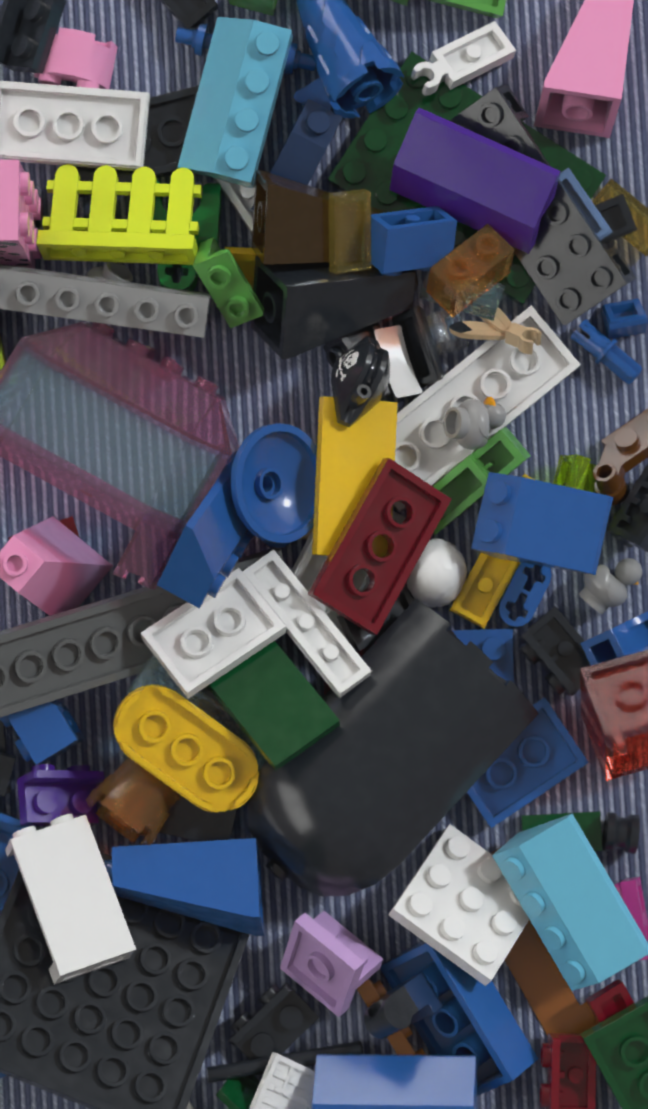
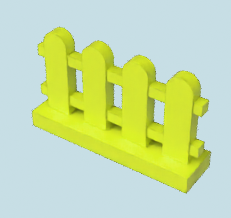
(120, 240)

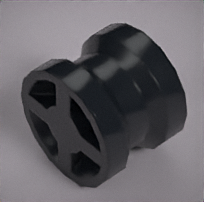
(621, 832)

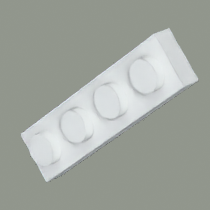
(308, 624)

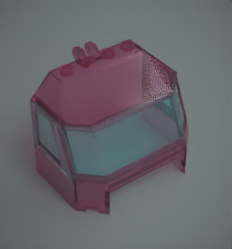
(116, 433)

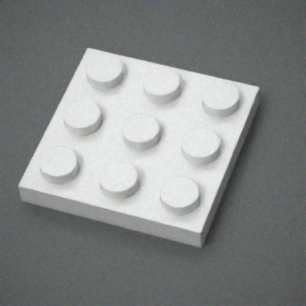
(462, 906)

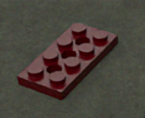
(354, 546)

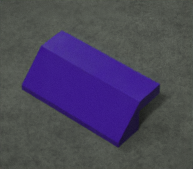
(473, 179)

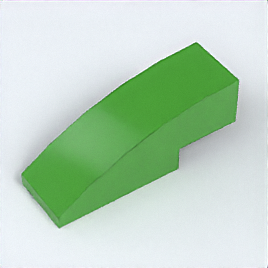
(468, 479)

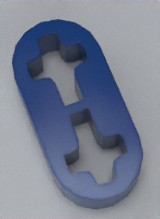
(532, 599)

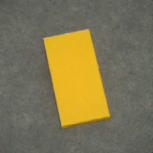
(345, 467)

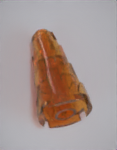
(133, 802)

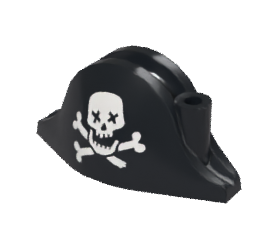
(359, 380)

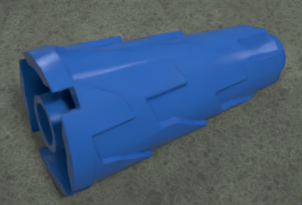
(348, 58)

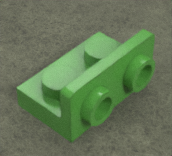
(226, 284)

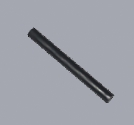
(258, 1066)

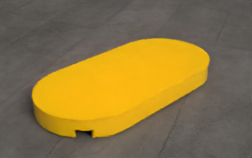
(186, 748)

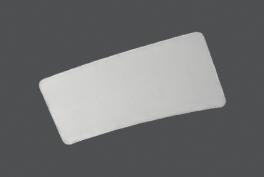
(402, 376)

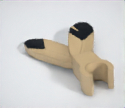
(499, 329)

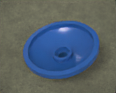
(275, 483)

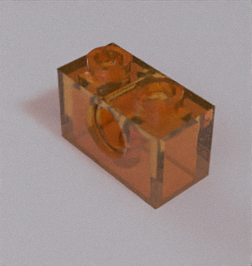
(470, 270)

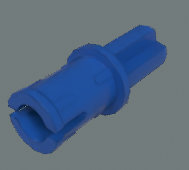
(607, 353)

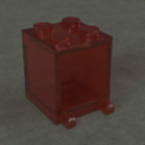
(617, 713)

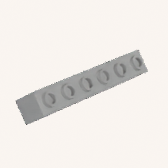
(103, 300)

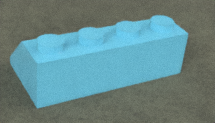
(236, 100)
(571, 902)

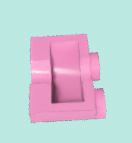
(79, 59)

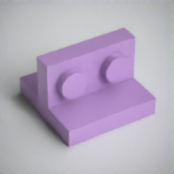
(328, 960)

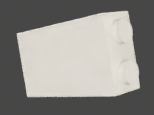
(71, 896)

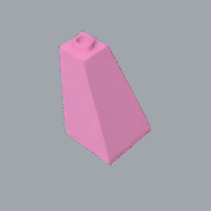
(589, 71)
(51, 566)

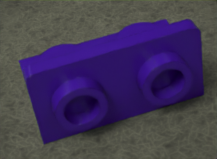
(54, 793)

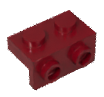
(569, 1073)

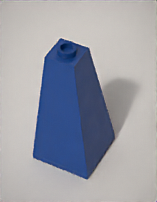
(195, 879)

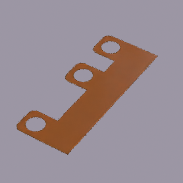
(545, 986)

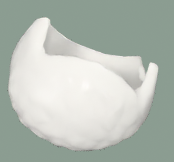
(438, 574)

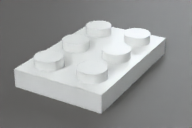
(210, 641)

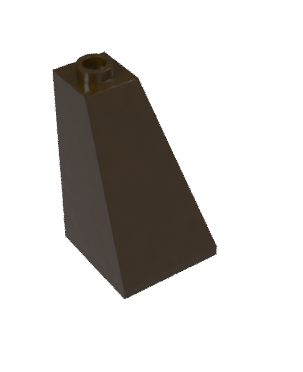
(290, 221)

